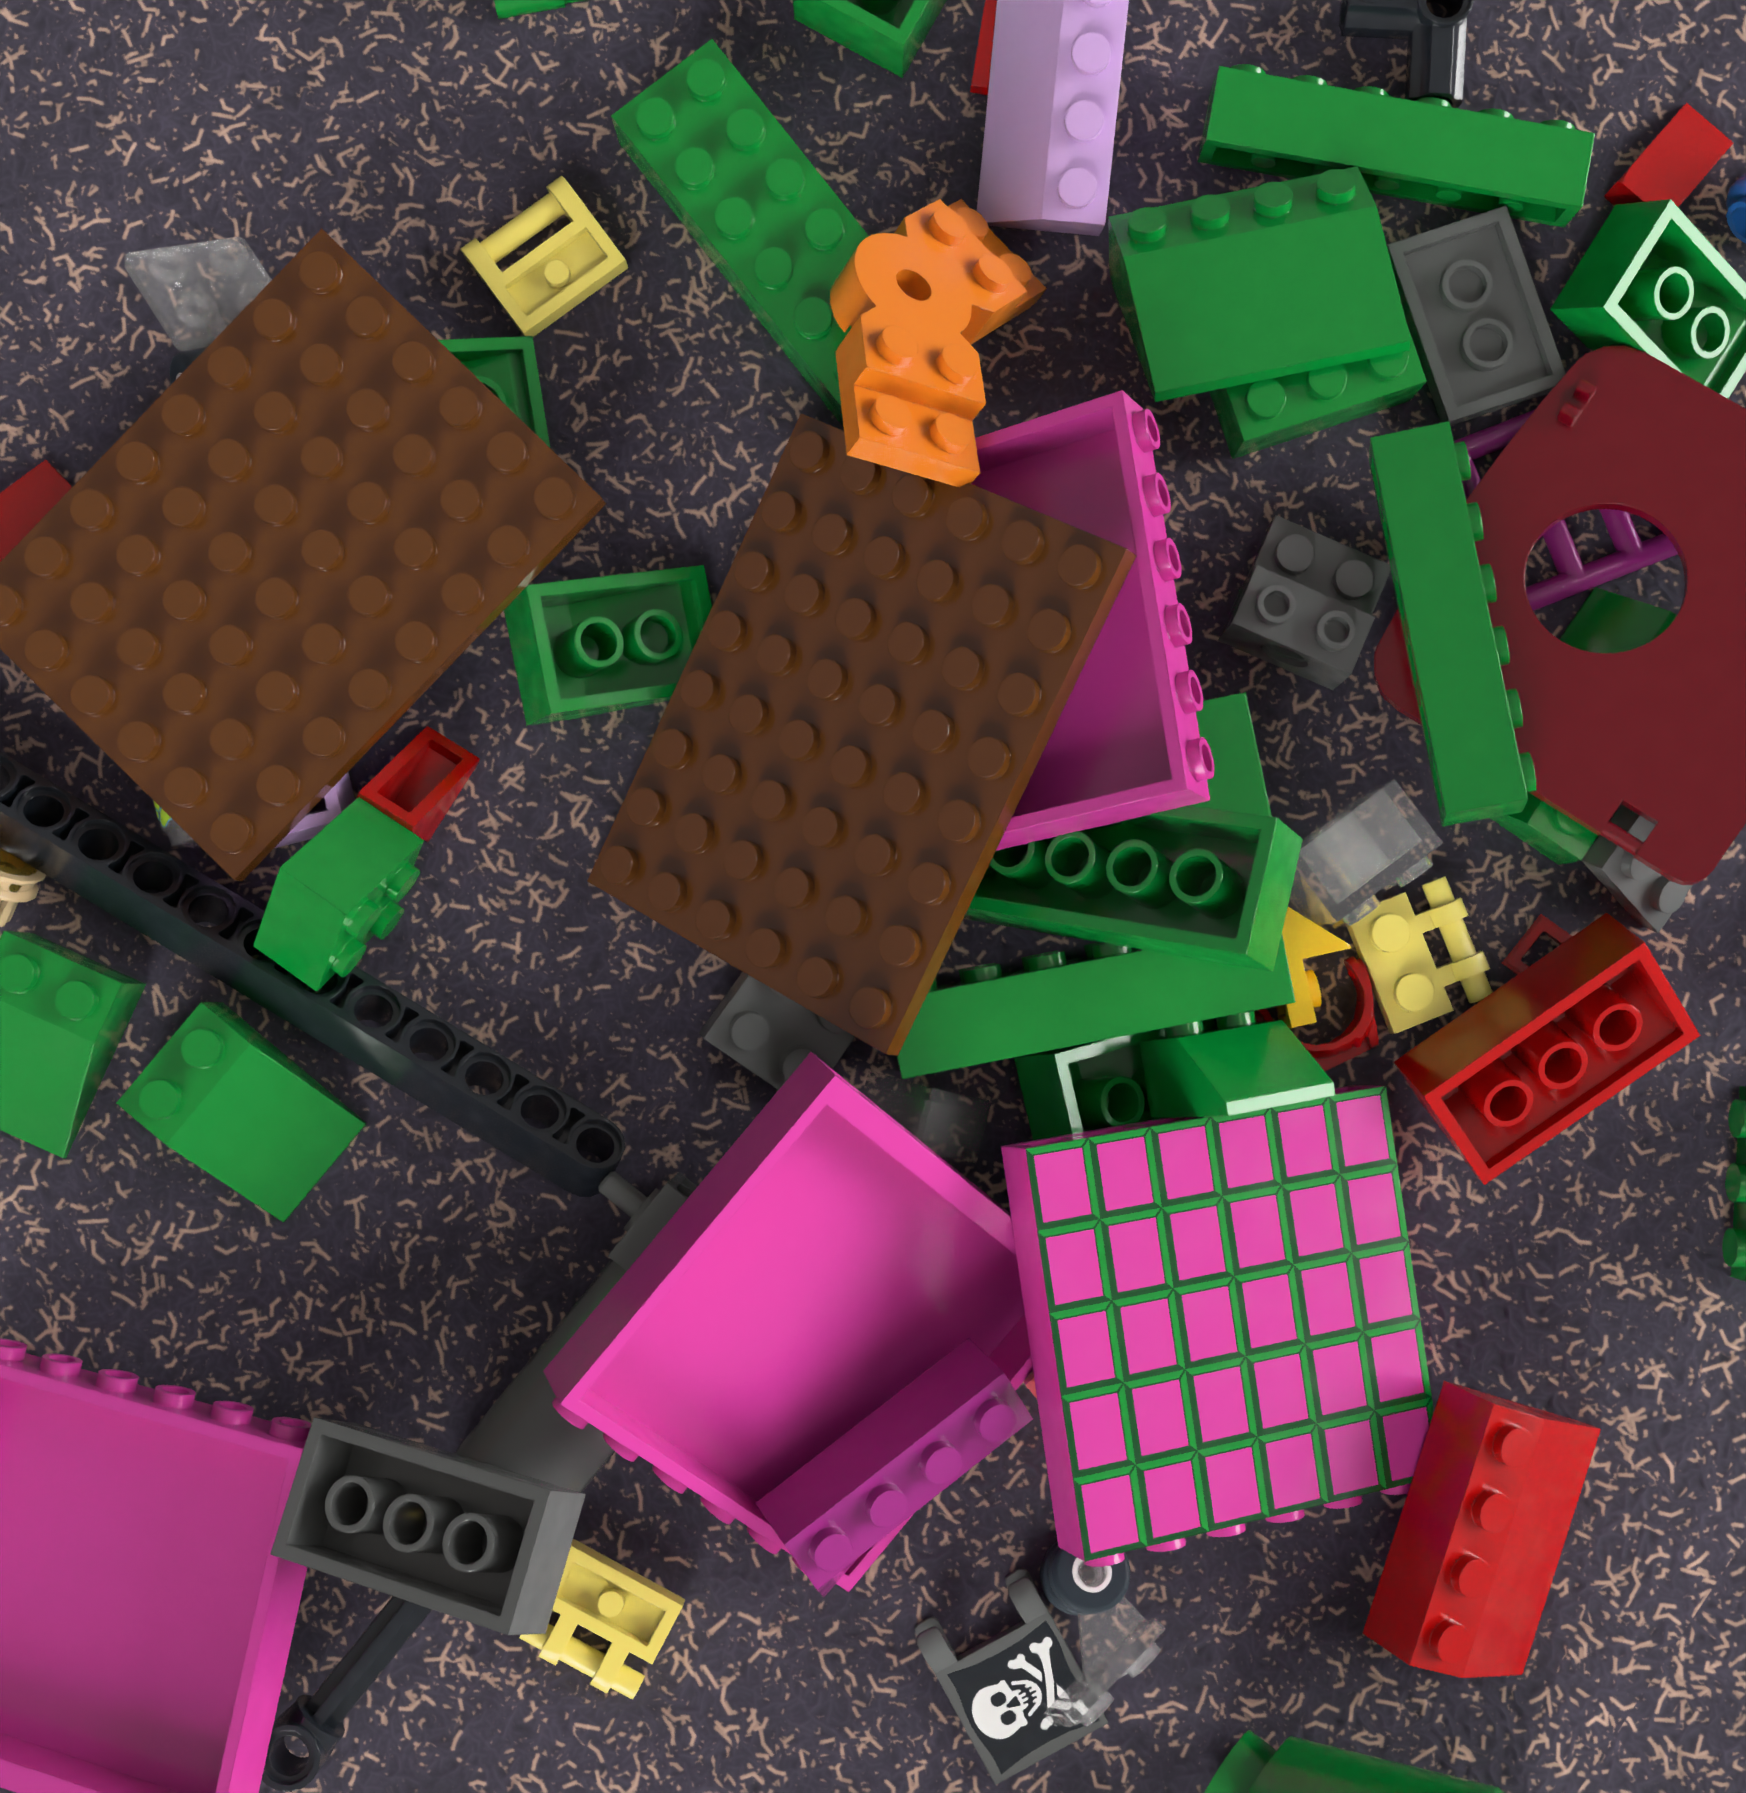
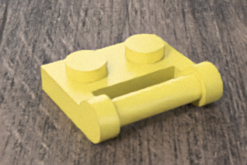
(556, 272)

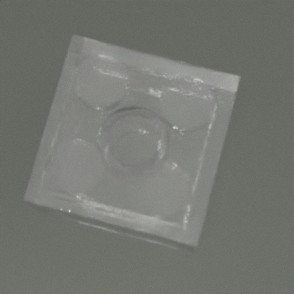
(1360, 851)

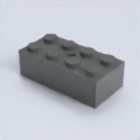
(429, 1526)

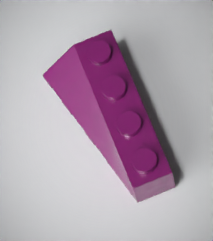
(893, 1463)

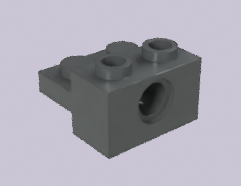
(1306, 604)

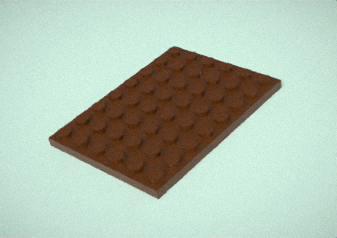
(284, 555)
(857, 729)

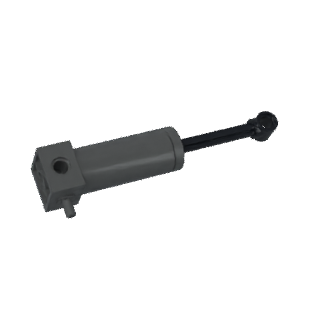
(516, 1434)

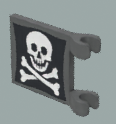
(1009, 1683)

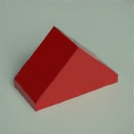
(421, 782)

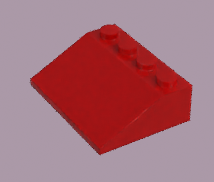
(1480, 1535)

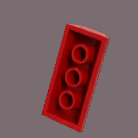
(1548, 1047)

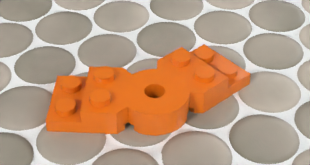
(909, 358)

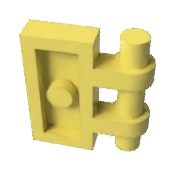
(1400, 962)
(614, 1605)

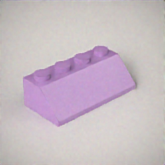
(1052, 114)

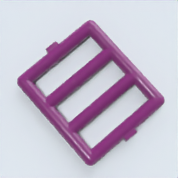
(1572, 574)

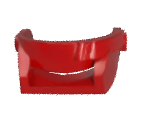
(1358, 1036)

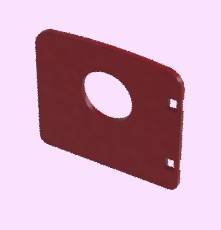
(1649, 722)

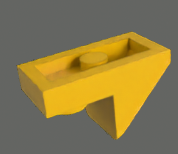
(1301, 941)

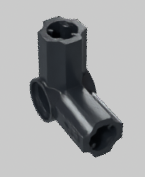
(1434, 43)

